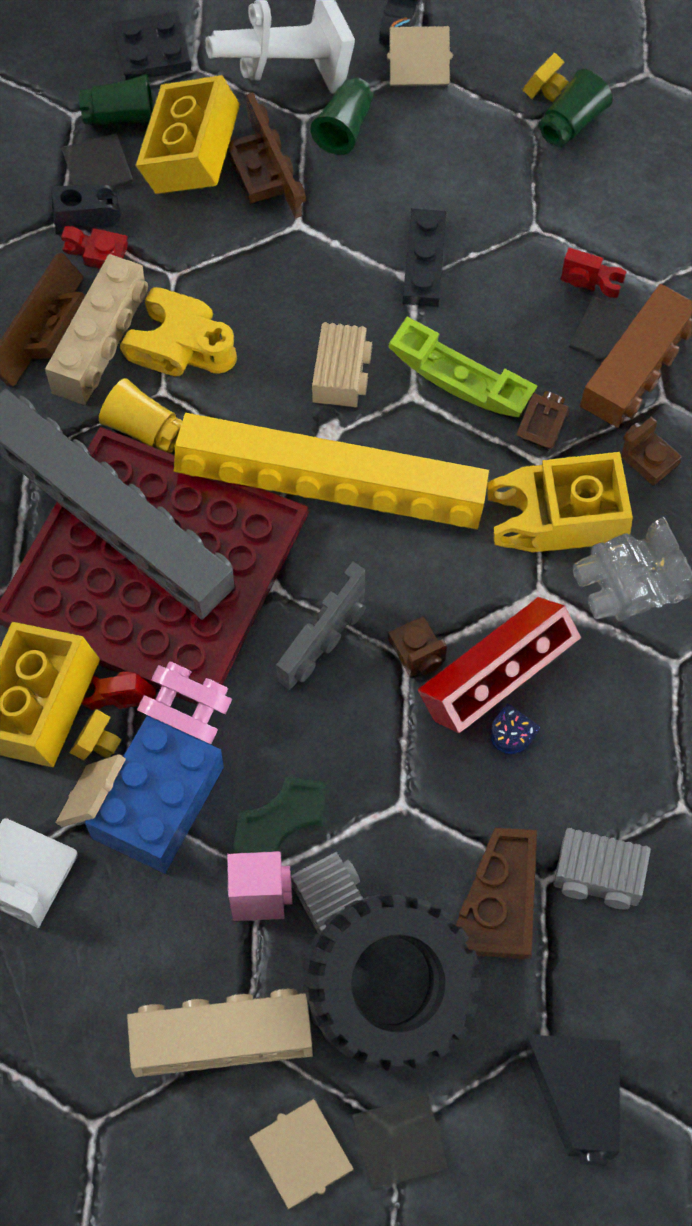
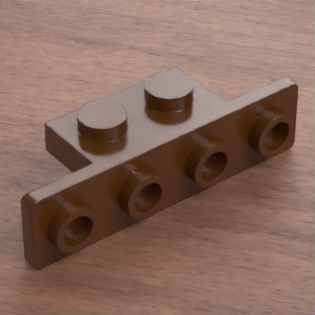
(261, 164)
(41, 319)

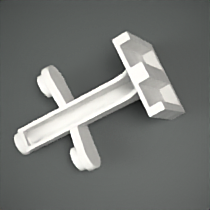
(324, 40)

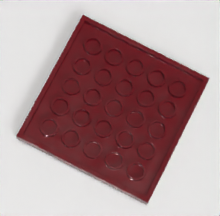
(133, 624)

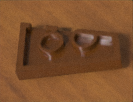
(501, 898)

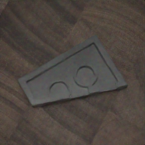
(324, 636)

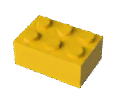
(188, 134)
(41, 690)

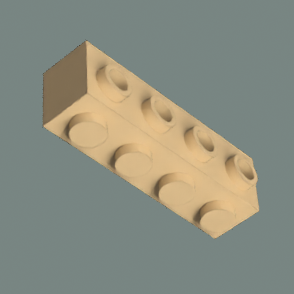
(96, 329)
(219, 1034)

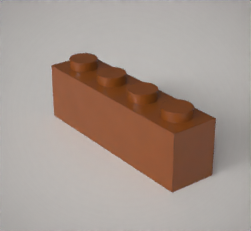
(638, 357)

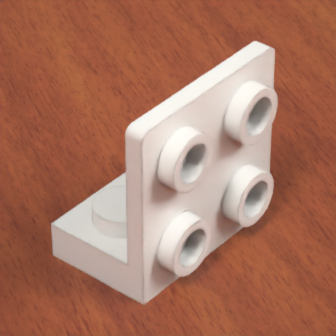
(30, 871)

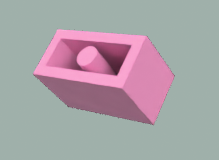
(258, 886)

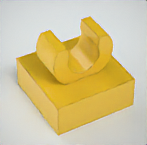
(547, 79)
(95, 738)

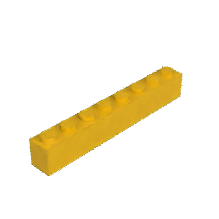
(330, 470)

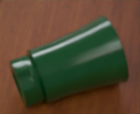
(118, 102)
(577, 105)
(340, 121)

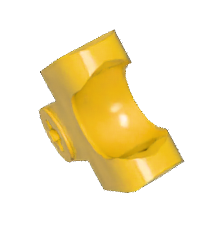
(182, 339)

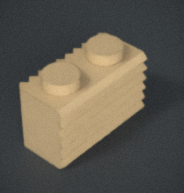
(339, 365)

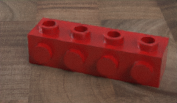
(499, 664)

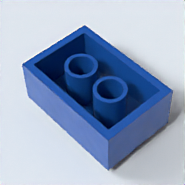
(156, 794)

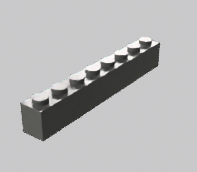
(111, 508)

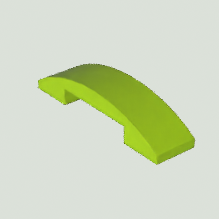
(459, 374)

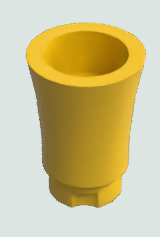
(140, 417)

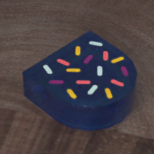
(512, 730)

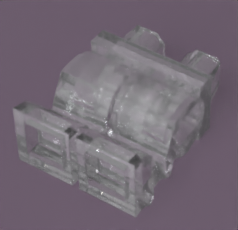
(625, 575)

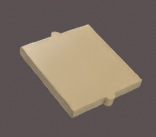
(419, 56)
(90, 791)
(301, 1154)

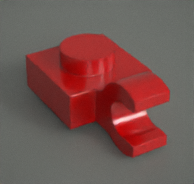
(94, 247)
(587, 271)
(121, 691)

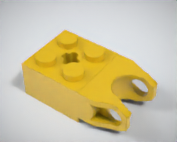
(564, 503)

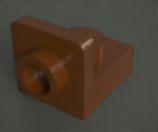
(543, 419)
(649, 452)
(418, 647)

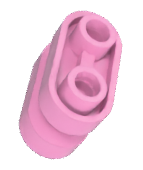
(176, 680)

